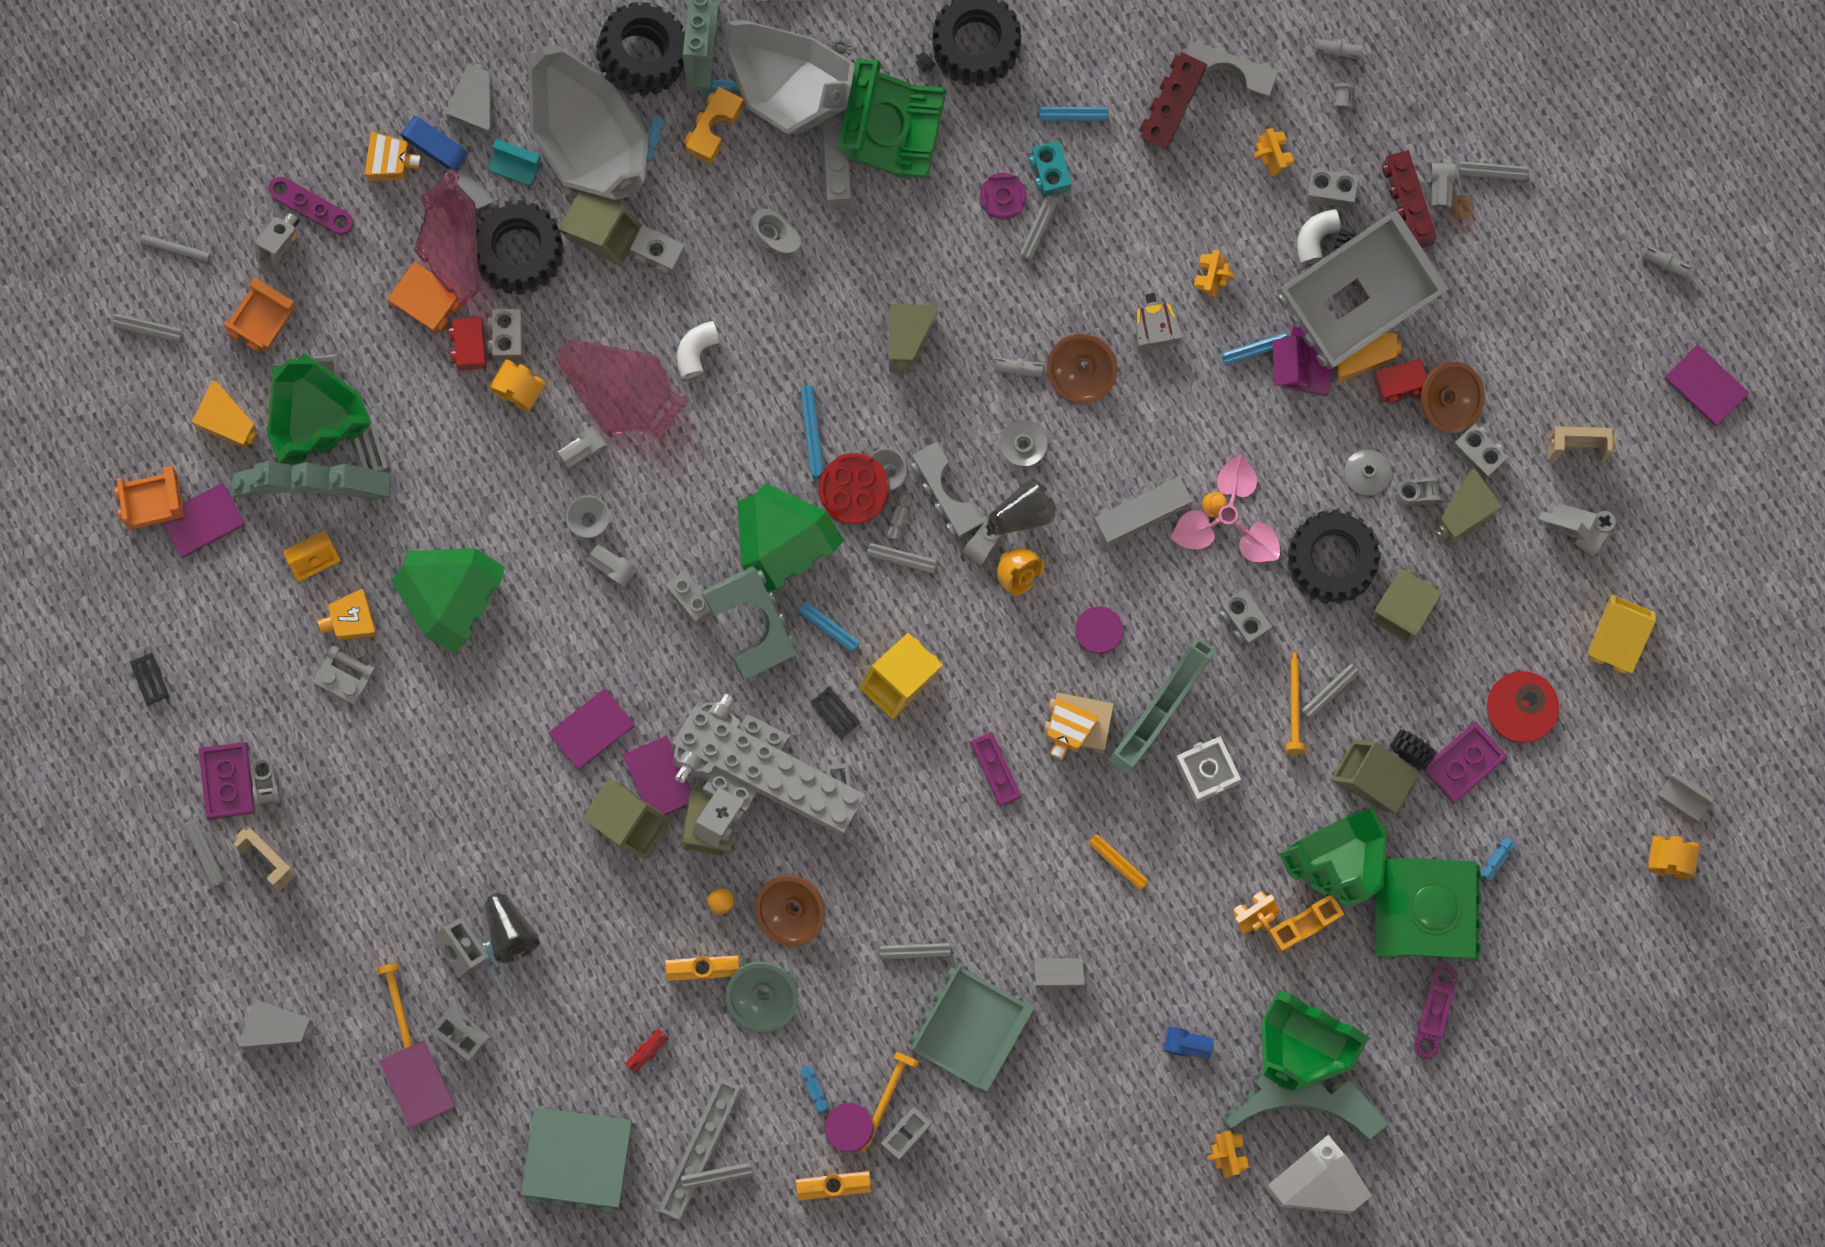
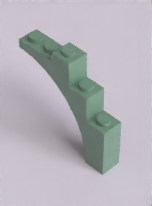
(308, 477)
(1163, 706)
(1344, 1103)

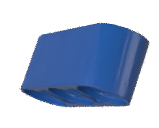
(434, 143)

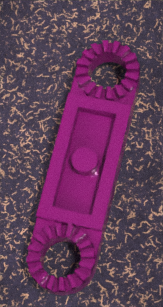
(310, 205)
(1435, 1011)

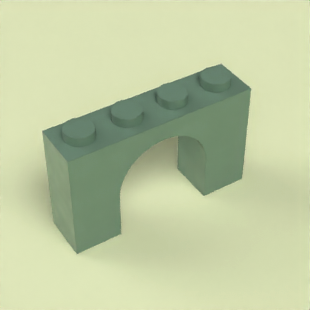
(774, 644)

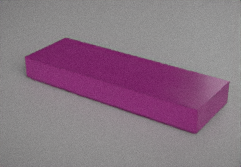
(995, 769)

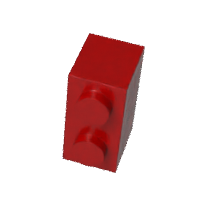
(469, 343)
(1400, 381)

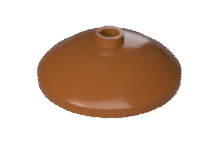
(1075, 381)
(1463, 397)
(779, 917)

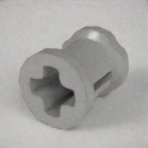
(1343, 97)

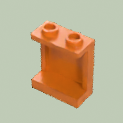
(424, 299)
(260, 316)
(150, 499)

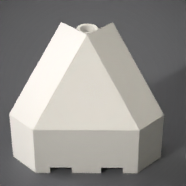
(1320, 1182)

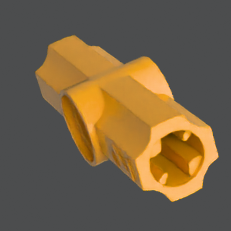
(686, 968)
(816, 1187)

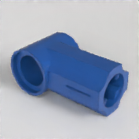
(1182, 1042)

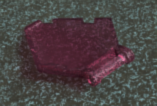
(450, 238)
(620, 386)

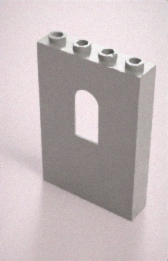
(1389, 270)

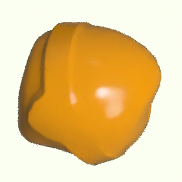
(1213, 503)
(720, 901)

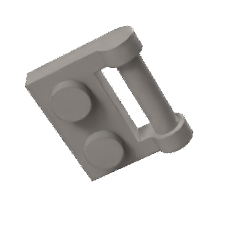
(339, 682)

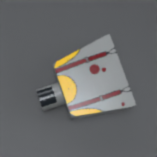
(276, 241)
(1156, 325)

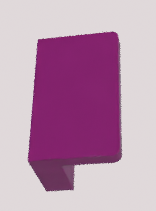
(1291, 361)

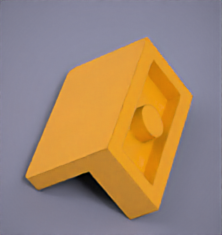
(311, 555)

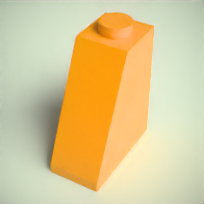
(1372, 356)
(224, 418)

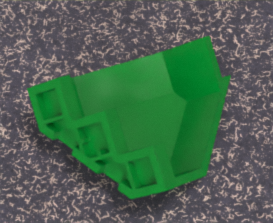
(311, 410)
(783, 534)
(447, 591)
(1342, 858)
(1306, 1043)

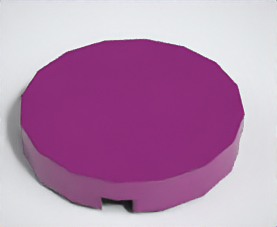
(1003, 203)
(1099, 630)
(849, 1127)

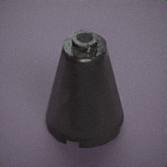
(1023, 510)
(508, 929)

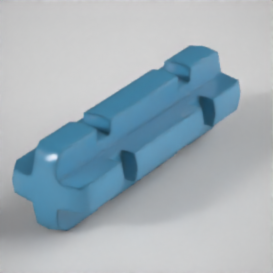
(726, 84)
(654, 135)
(1497, 859)
(814, 1089)

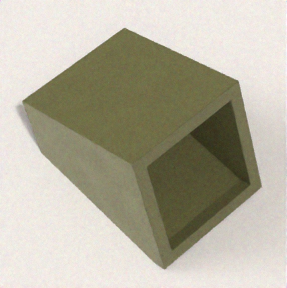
(600, 226)
(908, 334)
(1468, 510)
(1406, 605)
(1375, 775)
(696, 804)
(626, 819)

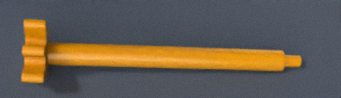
(1295, 747)
(389, 971)
(902, 1061)

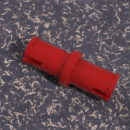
(646, 1051)

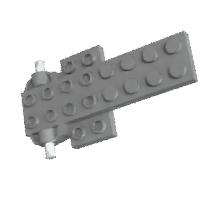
(751, 761)

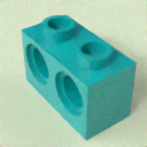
(1055, 168)

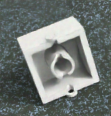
(1207, 769)

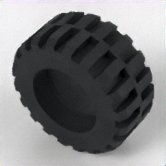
(970, 67)
(635, 74)
(524, 276)

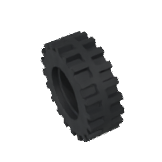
(1326, 587)

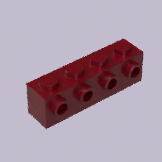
(1173, 101)
(1409, 197)

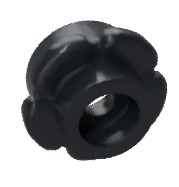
(925, 62)

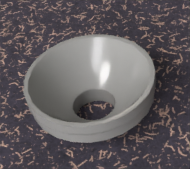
(890, 456)
(583, 506)

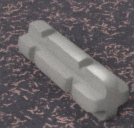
(899, 517)

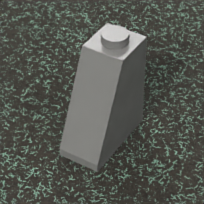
(473, 100)
(274, 1027)

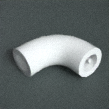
(1312, 234)
(691, 347)

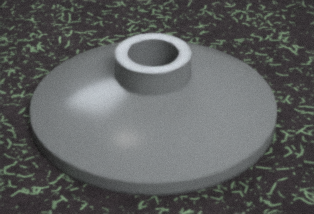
(1026, 432)
(1365, 483)

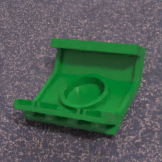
(890, 122)
(1429, 909)

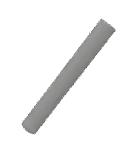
(173, 247)

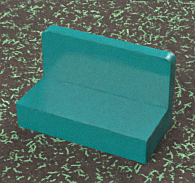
(514, 162)

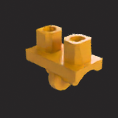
(1270, 151)
(1217, 274)
(1258, 915)
(1225, 1155)

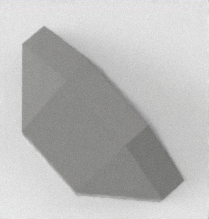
(787, 75)
(585, 125)

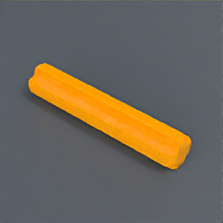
(1118, 862)

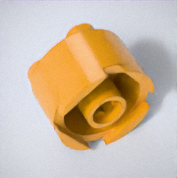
(517, 385)
(1673, 857)

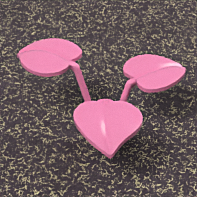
(1195, 531)

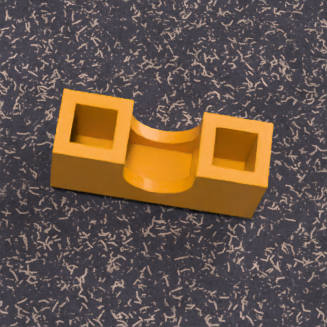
(721, 107)
(1305, 924)

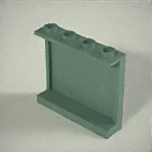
(700, 43)
(971, 1028)
(576, 1160)

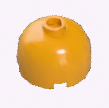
(1018, 569)

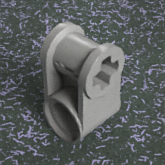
(1424, 492)
(1598, 534)
(981, 545)
(265, 785)

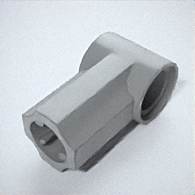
(1442, 178)
(588, 444)
(617, 569)

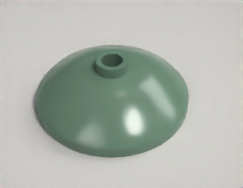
(758, 1009)

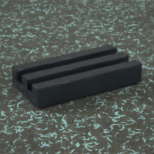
(822, 696)
(157, 698)

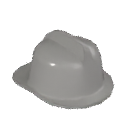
(774, 232)

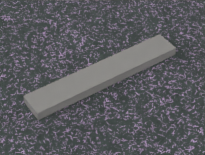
(700, 1147)

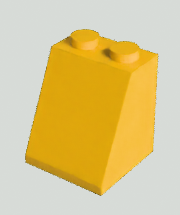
(1621, 634)
(900, 675)

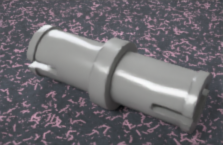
(1337, 48)
(1666, 261)
(1018, 367)

